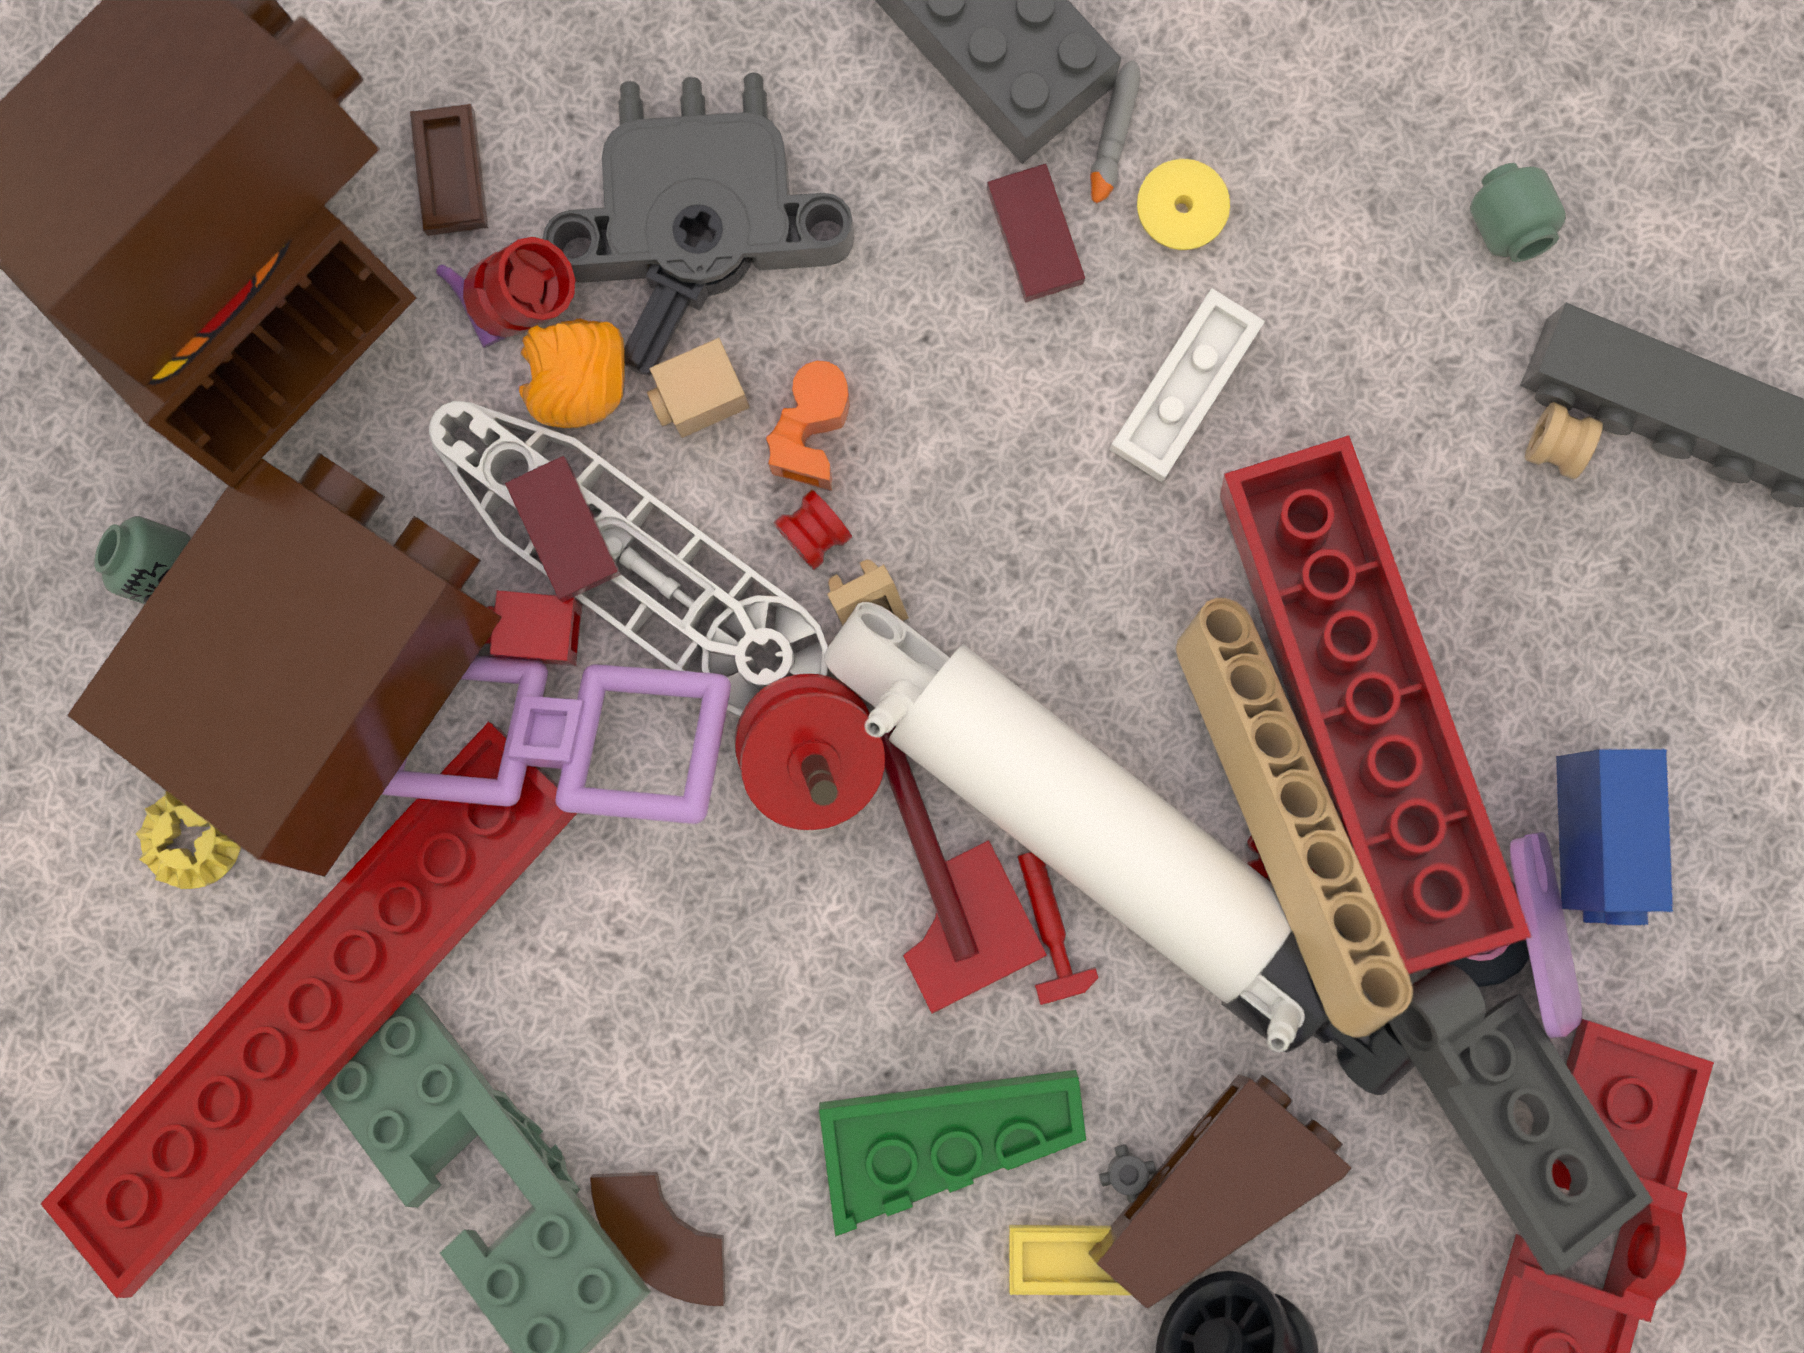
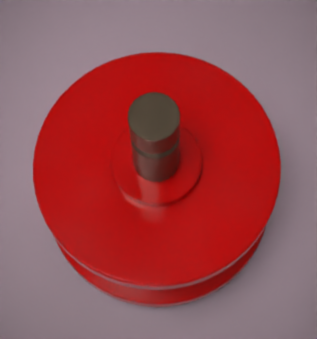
(808, 752)

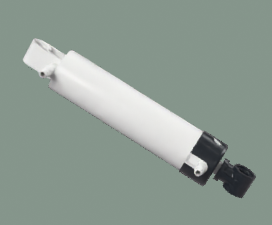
(1099, 832)

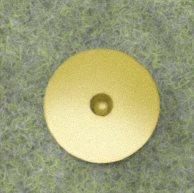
(1185, 183)

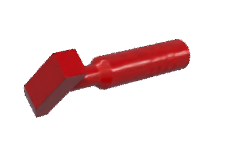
(1052, 934)

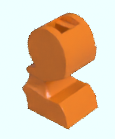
(820, 407)

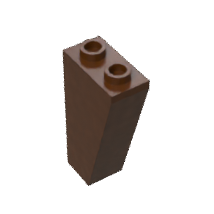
(1219, 1190)

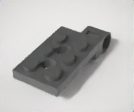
(1476, 1072)

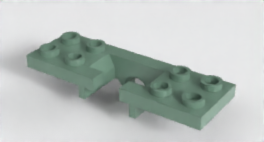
(413, 1108)

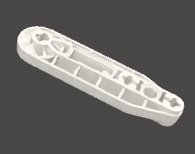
(745, 618)

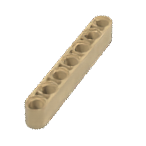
(1249, 713)

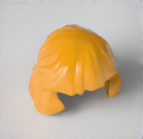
(573, 372)

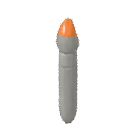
(1105, 169)

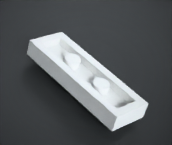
(1186, 385)

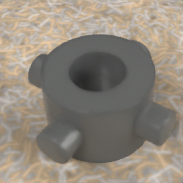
(1127, 1173)

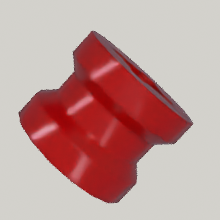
(813, 529)

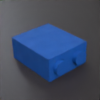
(1614, 834)

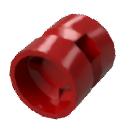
(519, 287)

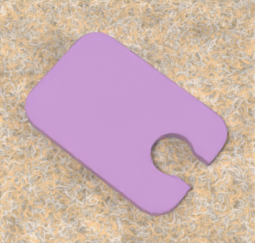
(1549, 943)

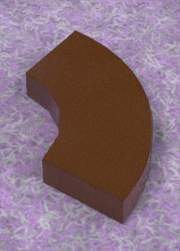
(656, 1242)

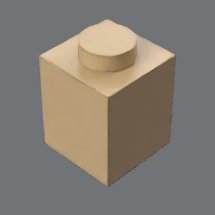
(696, 389)

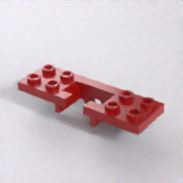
(1651, 1108)

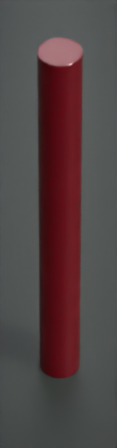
(928, 852)

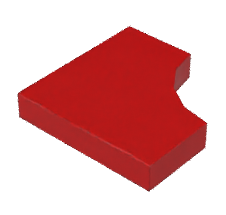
(997, 924)

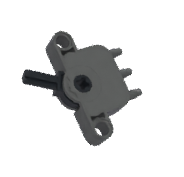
(689, 178)

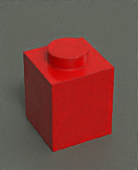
(536, 628)

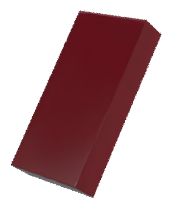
(1035, 232)
(562, 529)

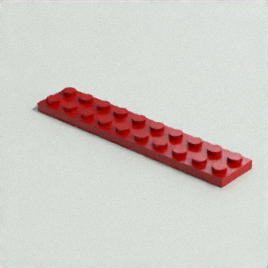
(299, 1020)

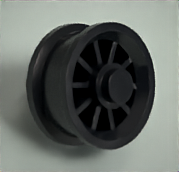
(1234, 1316)

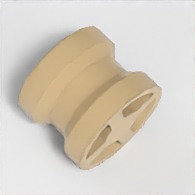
(1563, 440)

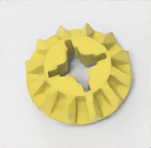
(177, 867)

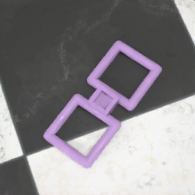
(563, 737)

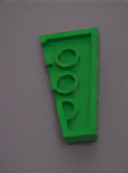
(923, 1141)

